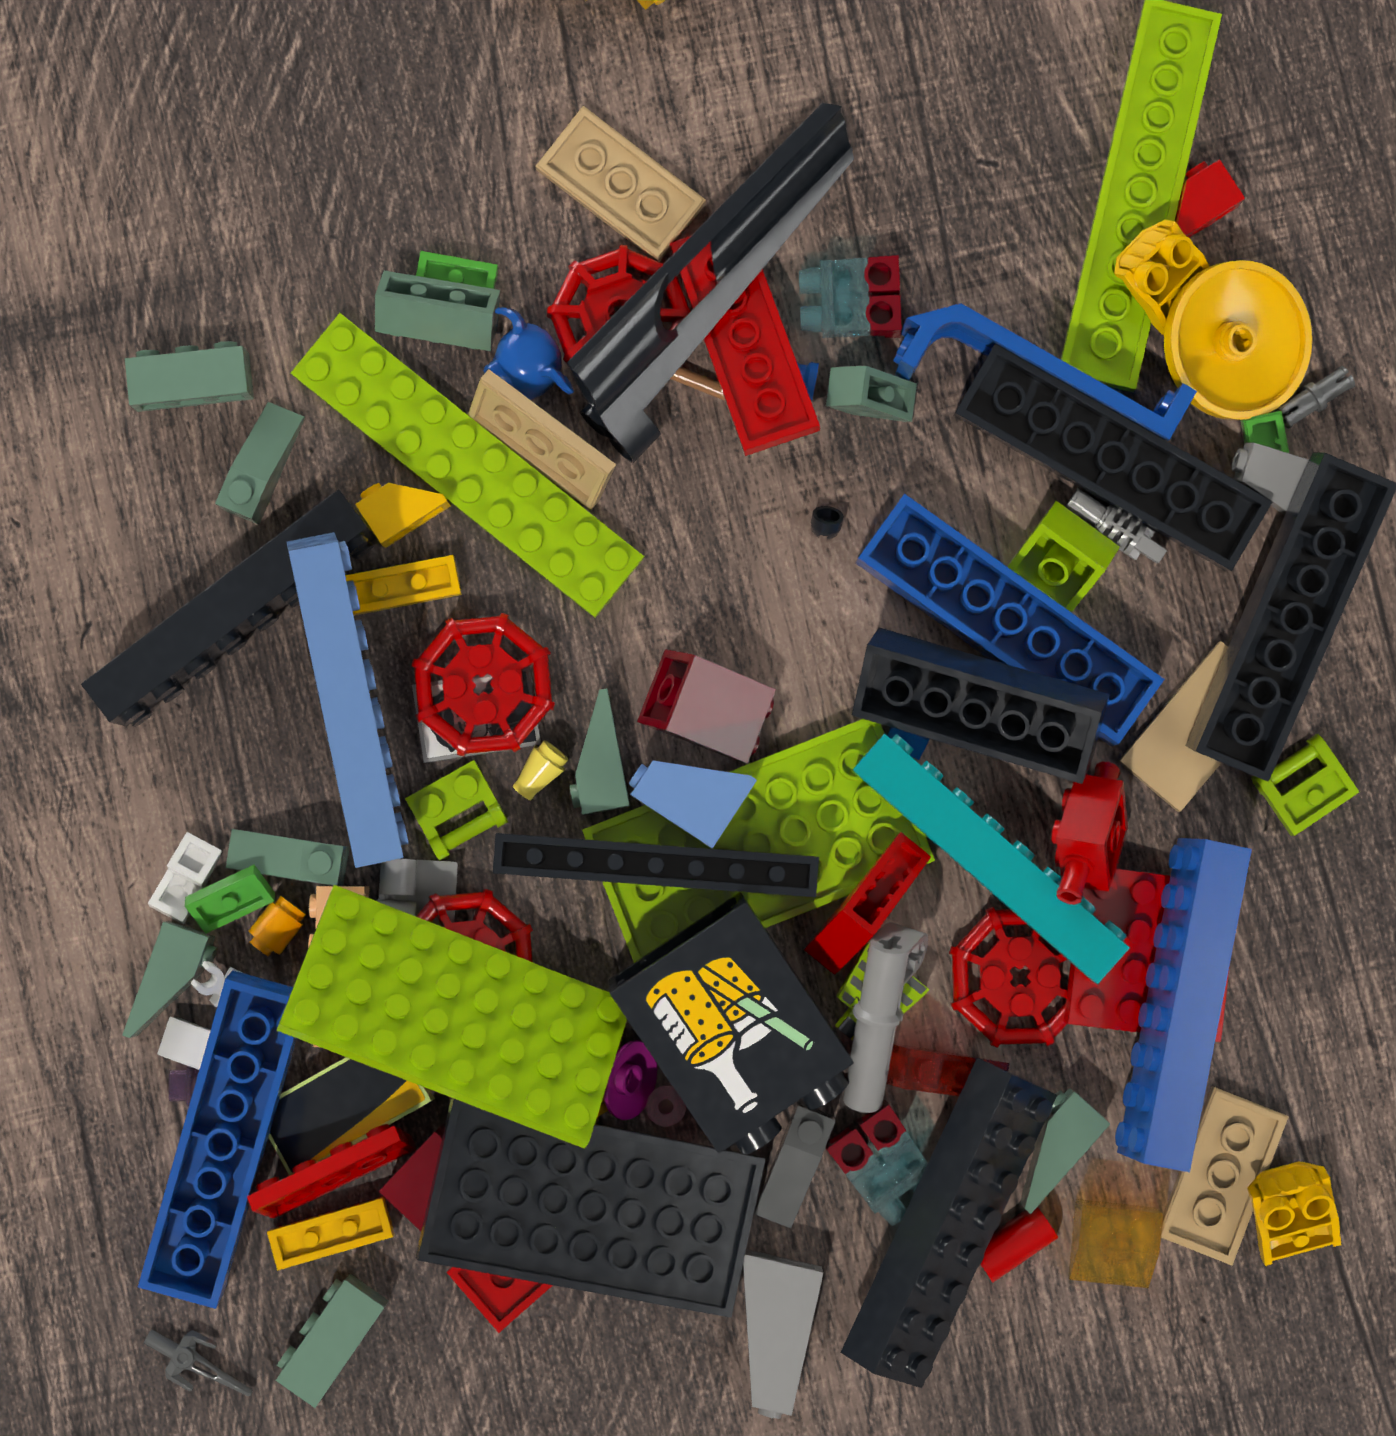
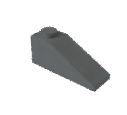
(794, 1164)

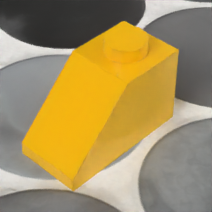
(398, 510)

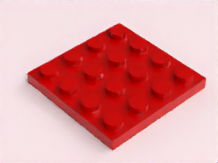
(1117, 999)

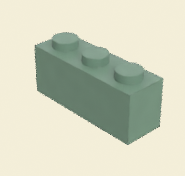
(436, 310)
(189, 377)
(330, 1339)

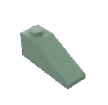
(260, 463)
(600, 768)
(288, 857)
(171, 968)
(1061, 1143)

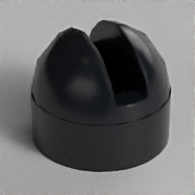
(826, 521)

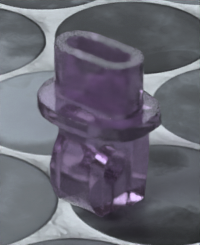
(182, 1084)

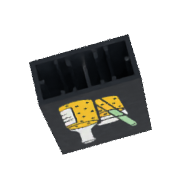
(732, 1026)

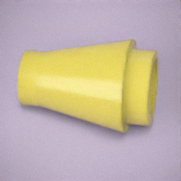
(540, 769)

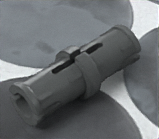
(1316, 396)

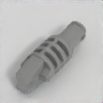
(1118, 526)

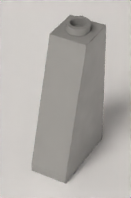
(1269, 473)
(779, 1319)

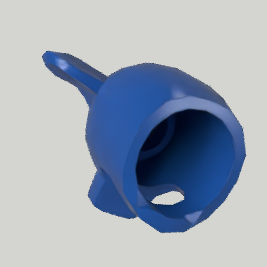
(528, 358)

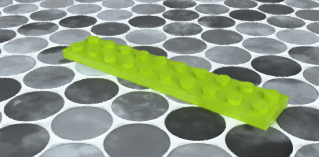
(1140, 184)
(467, 465)

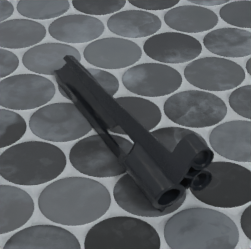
(633, 351)

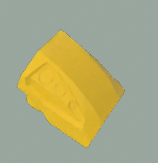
(1158, 267)
(1293, 1210)

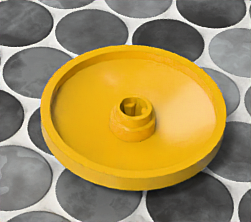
(1238, 339)

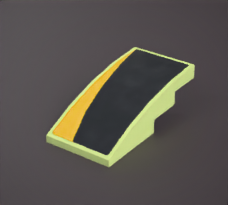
(338, 1109)

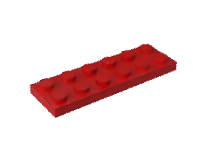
(753, 361)

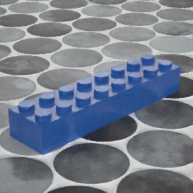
(1003, 612)
(1183, 1003)
(221, 1143)

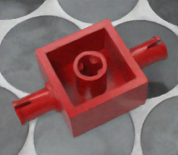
(1090, 833)

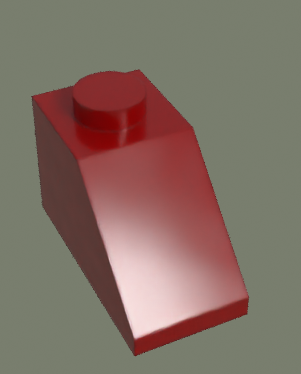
(1206, 197)

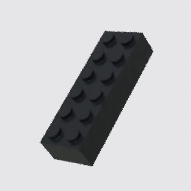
(980, 705)

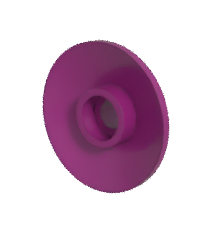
(630, 1081)

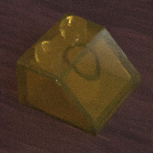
(1114, 1243)

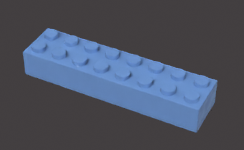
(345, 699)

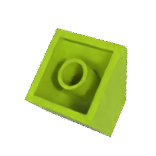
(1064, 556)

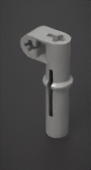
(891, 961)

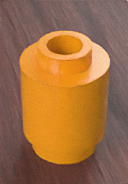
(276, 926)

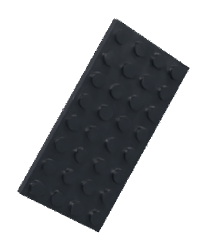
(610, 1219)

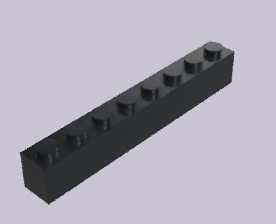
(655, 865)

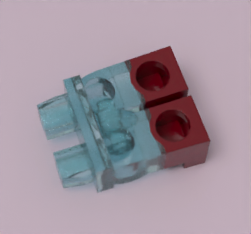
(856, 297)
(882, 1177)

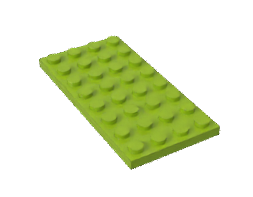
(800, 805)
(455, 1016)

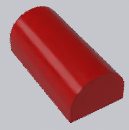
(1016, 1243)

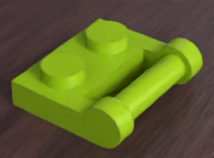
(1312, 796)
(450, 798)

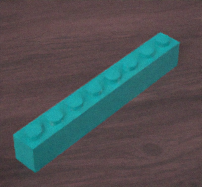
(990, 858)

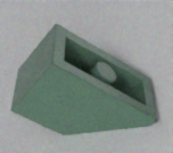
(871, 393)

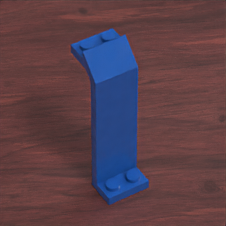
(981, 335)

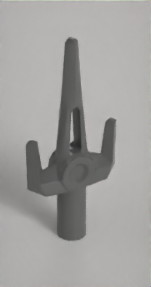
(184, 1356)

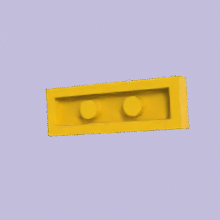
(406, 584)
(330, 1233)

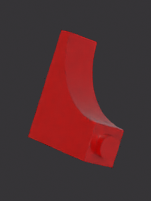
(868, 904)

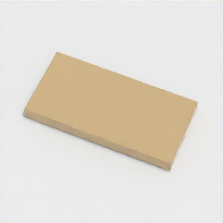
(620, 184)
(541, 440)
(1160, 750)
(1212, 1202)

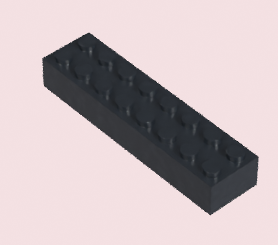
(1113, 458)
(1291, 615)
(218, 618)
(948, 1224)

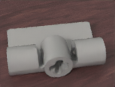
(409, 883)

